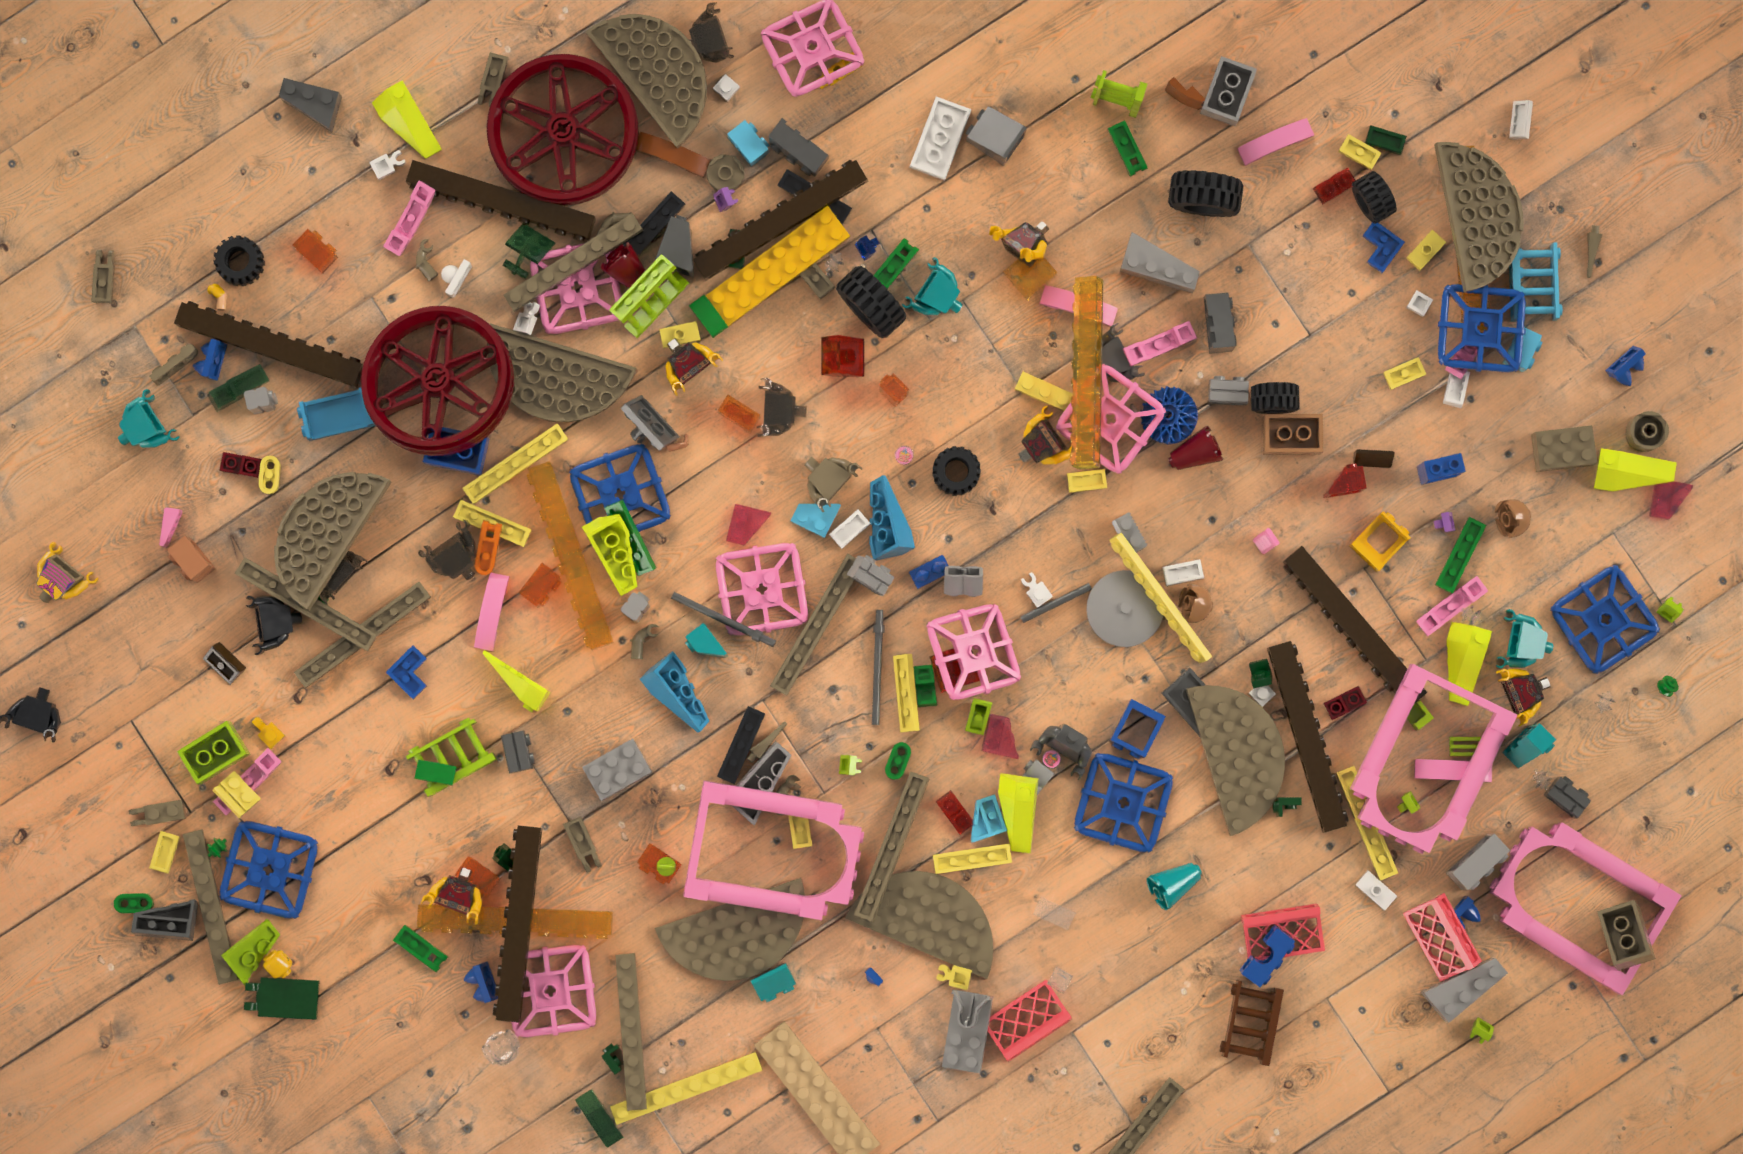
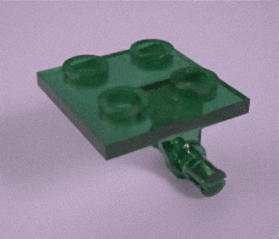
(529, 245)

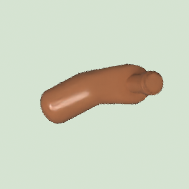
(676, 446)

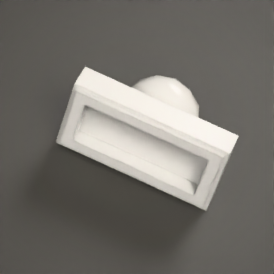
(455, 277)

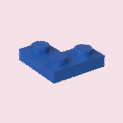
(1386, 243)
(403, 672)

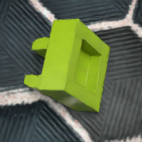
(1670, 610)
(848, 765)
(1409, 803)
(1482, 1029)

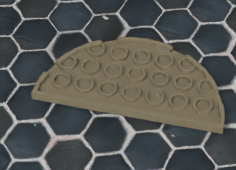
(658, 68)
(1481, 212)
(560, 380)
(321, 531)
(1241, 752)
(934, 918)
(733, 939)

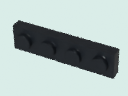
(792, 183)
(656, 222)
(741, 745)

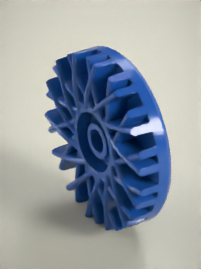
(1183, 416)

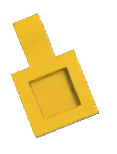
(270, 733)

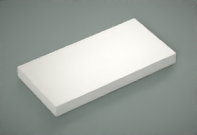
(940, 138)

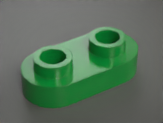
(898, 761)
(134, 902)

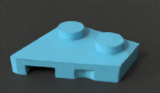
(812, 519)
(987, 819)

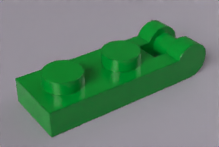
(1127, 147)
(895, 263)
(419, 947)

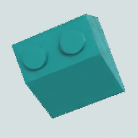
(704, 642)
(773, 982)

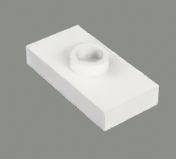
(1521, 119)
(1456, 390)
(849, 529)
(1183, 572)
(1376, 890)

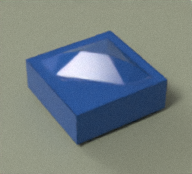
(873, 977)

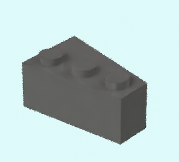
(313, 101)
(797, 148)
(1219, 322)
(167, 922)

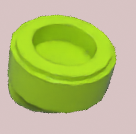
(666, 866)

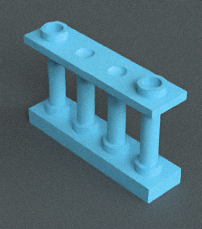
(1517, 273)

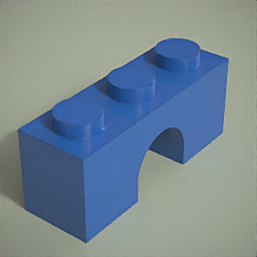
(1259, 970)

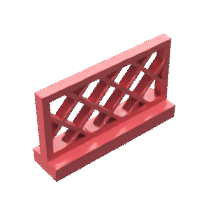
(1284, 916)
(1453, 931)
(1039, 1032)

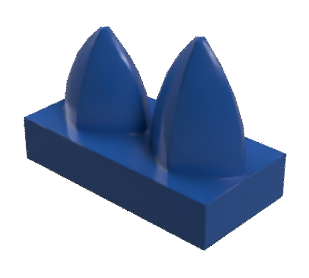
(1631, 359)
(212, 364)
(929, 572)
(1467, 910)
(482, 975)

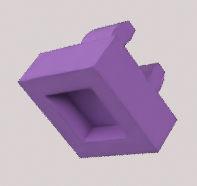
(724, 199)
(1446, 522)

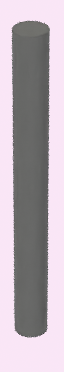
(1055, 603)

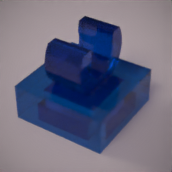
(866, 247)

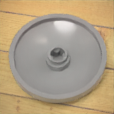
(1122, 610)

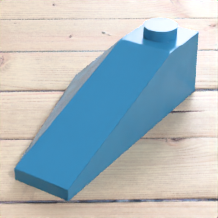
(890, 528)
(671, 687)

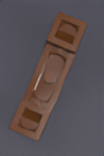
(668, 152)

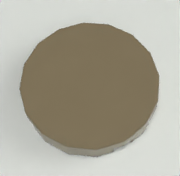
(725, 172)

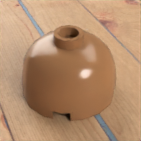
(1513, 517)
(1195, 603)

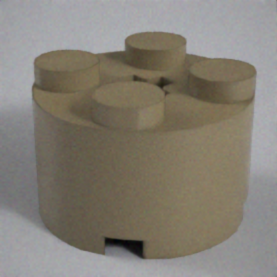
(1655, 425)

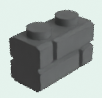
(517, 751)
(1568, 797)

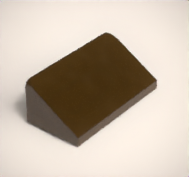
(1373, 458)
(224, 662)

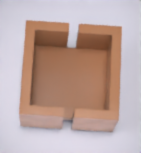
(190, 558)

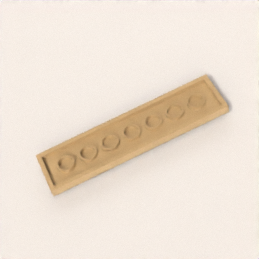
(815, 1092)

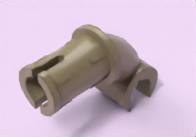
(612, 220)
(421, 261)
(638, 639)
(789, 785)

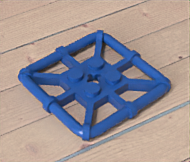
(1489, 338)
(625, 482)
(1601, 631)
(1112, 809)
(274, 881)

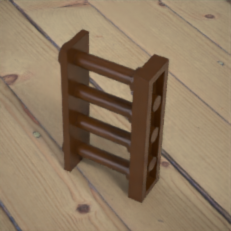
(1267, 1035)

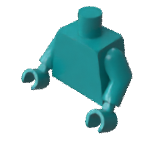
(937, 293)
(141, 424)
(1526, 641)

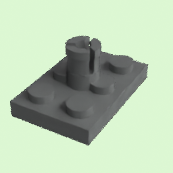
(649, 423)

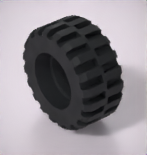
(1205, 193)
(871, 301)

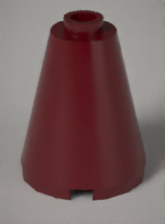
(623, 265)
(1196, 451)

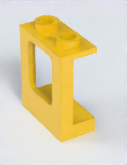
(1368, 553)

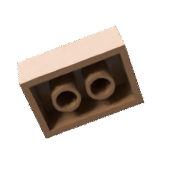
(1292, 434)

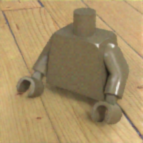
(828, 478)

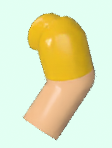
(221, 296)

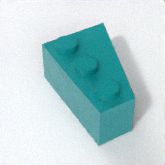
(1529, 744)

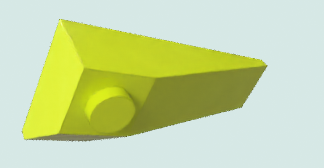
(401, 114)
(1626, 470)
(612, 545)
(1465, 654)
(524, 688)
(1018, 806)

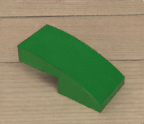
(708, 316)
(925, 686)
(435, 772)

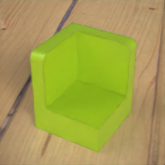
(1419, 715)

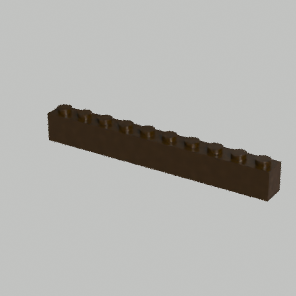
(503, 201)
(780, 220)
(268, 344)
(1347, 619)
(1307, 737)
(518, 925)

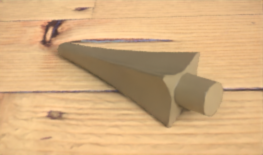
(1593, 240)
(758, 750)

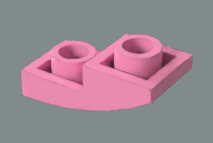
(1464, 354)

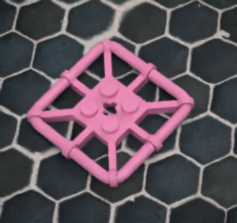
(810, 58)
(570, 299)
(1123, 416)
(769, 578)
(967, 661)
(561, 998)

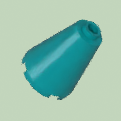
(1173, 884)

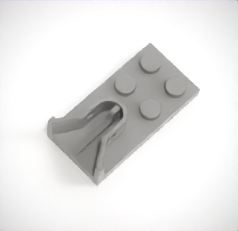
(967, 1031)

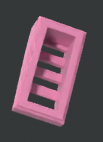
(170, 521)
(1266, 541)

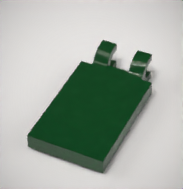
(284, 998)

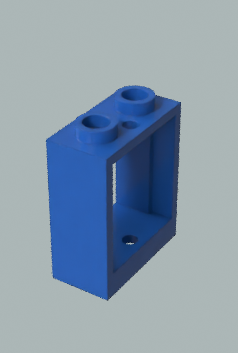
(1441, 469)
(1146, 711)

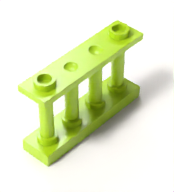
(1119, 93)
(642, 289)
(467, 766)

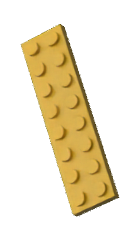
(778, 266)

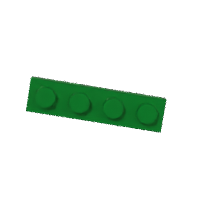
(1460, 555)
(641, 557)

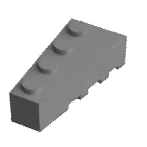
(1156, 265)
(764, 776)
(1461, 990)

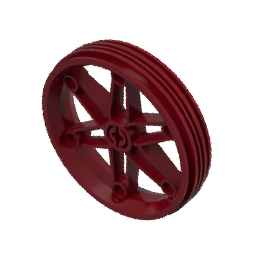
(566, 120)
(431, 388)

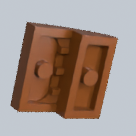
(1189, 97)

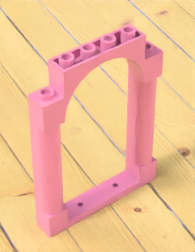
(1455, 816)
(1575, 843)
(801, 905)

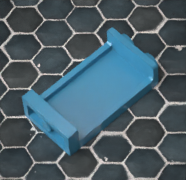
(334, 415)

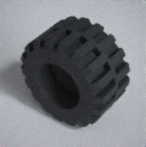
(1374, 197)
(232, 246)
(1275, 398)
(968, 459)

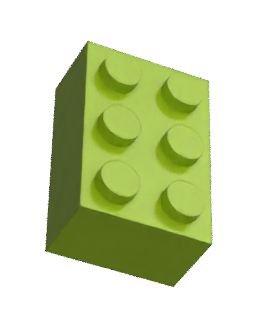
(213, 752)

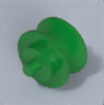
(1667, 686)
(217, 847)

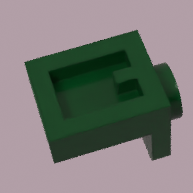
(1260, 673)
(1289, 802)
(503, 857)
(613, 1062)

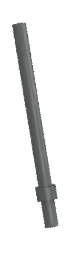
(878, 629)
(756, 635)

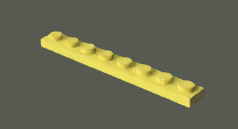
(1161, 599)
(690, 1086)

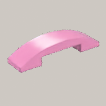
(1275, 141)
(410, 219)
(1064, 299)
(1159, 344)
(1451, 605)
(491, 611)
(1443, 769)
(255, 774)

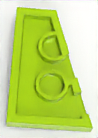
(249, 951)

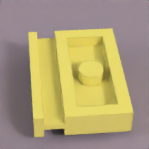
(236, 794)

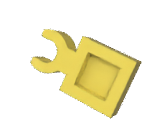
(958, 976)

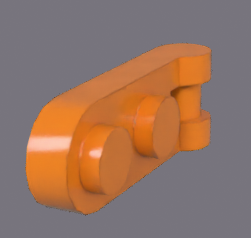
(487, 548)

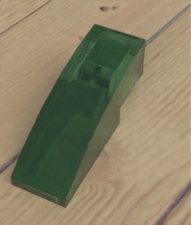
(235, 387)
(599, 1118)

